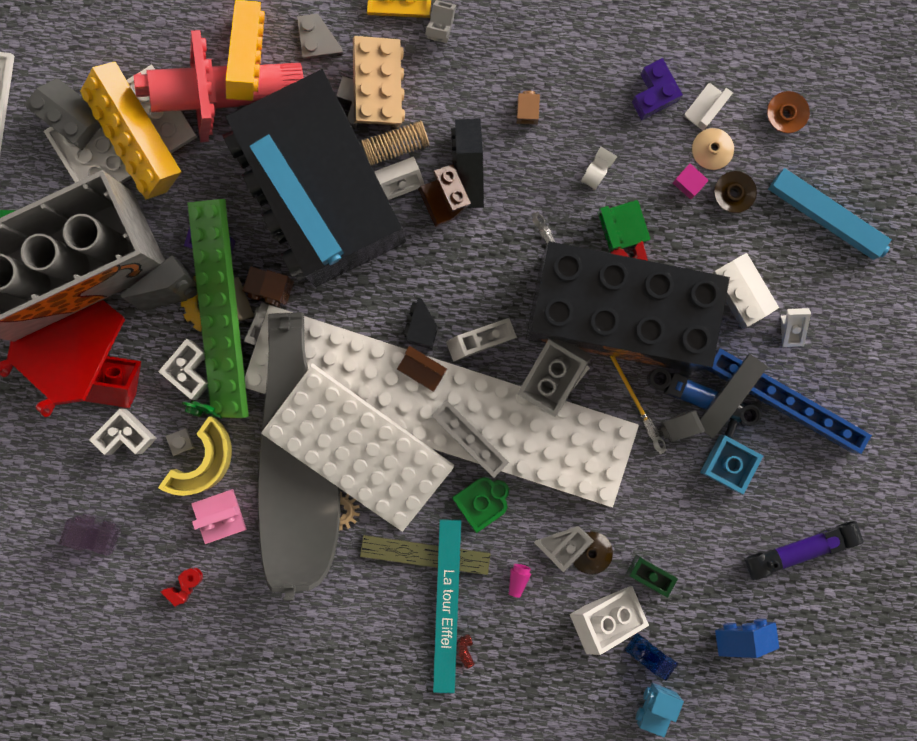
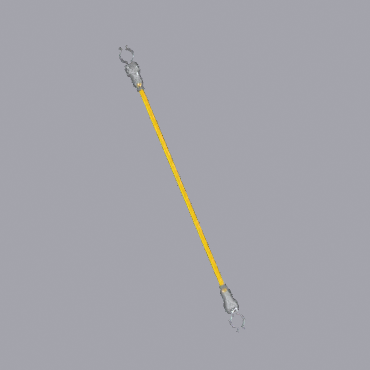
(651, 429)

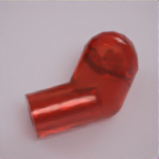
(463, 643)

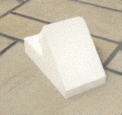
(795, 327)

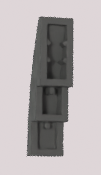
(732, 395)

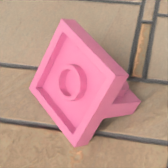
(218, 516)

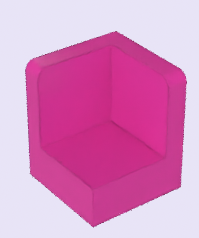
(690, 181)

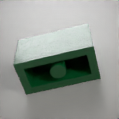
(651, 576)

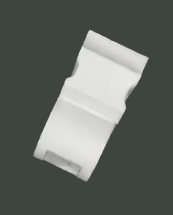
(598, 168)

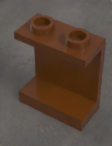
(445, 196)

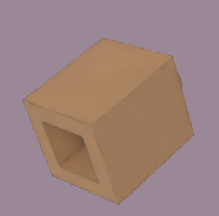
(528, 108)

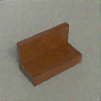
(421, 368)

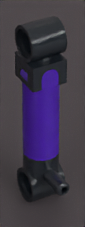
(827, 541)

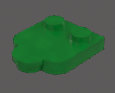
(482, 502)

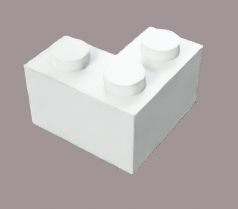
(181, 370)
(122, 429)

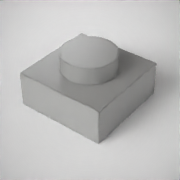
(180, 442)

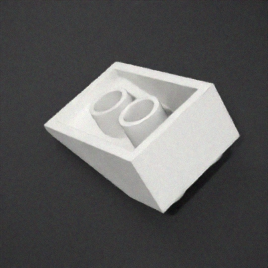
(609, 621)

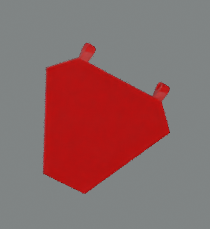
(65, 355)

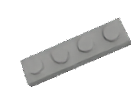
(470, 439)

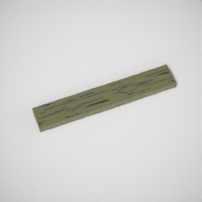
(420, 554)

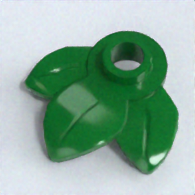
(196, 409)

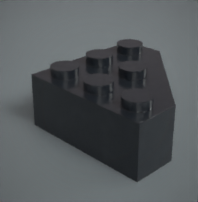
(468, 158)

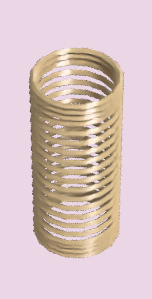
(392, 139)

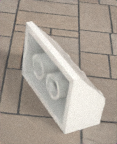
(746, 291)

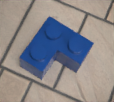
(748, 640)

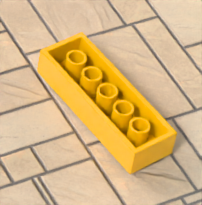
(130, 130)

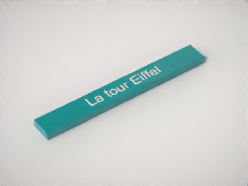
(447, 606)

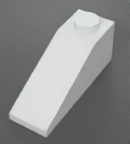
(480, 339)

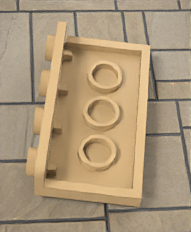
(378, 81)

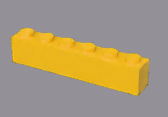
(245, 50)

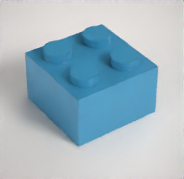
(731, 464)

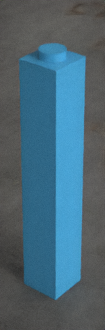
(297, 200)
(830, 214)

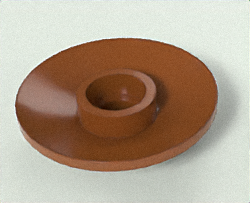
(795, 105)

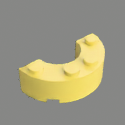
(213, 467)

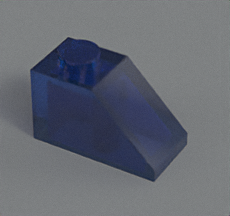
(651, 657)

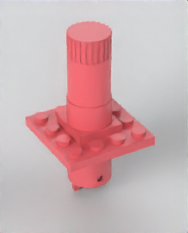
(204, 86)

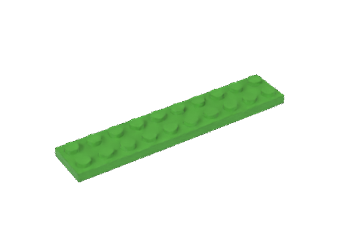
(218, 307)

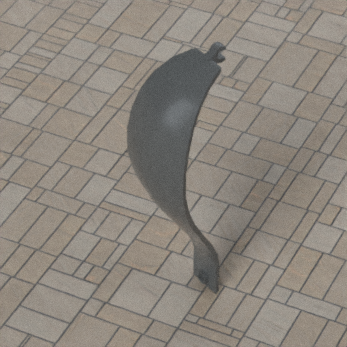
(295, 503)

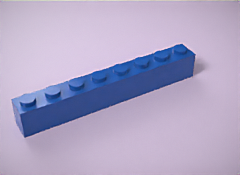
(796, 406)

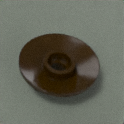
(742, 184)
(603, 556)

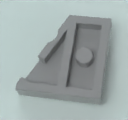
(316, 38)
(256, 325)
(565, 546)

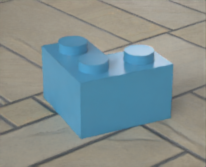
(659, 709)

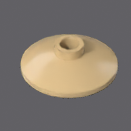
(706, 156)

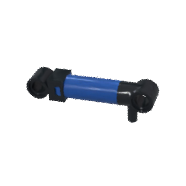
(701, 396)

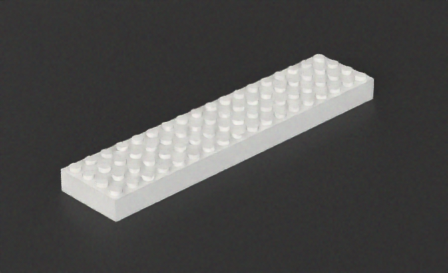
(572, 452)

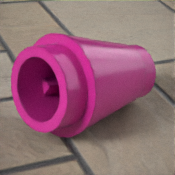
(519, 578)

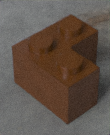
(268, 285)

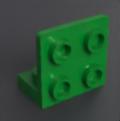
(623, 225)

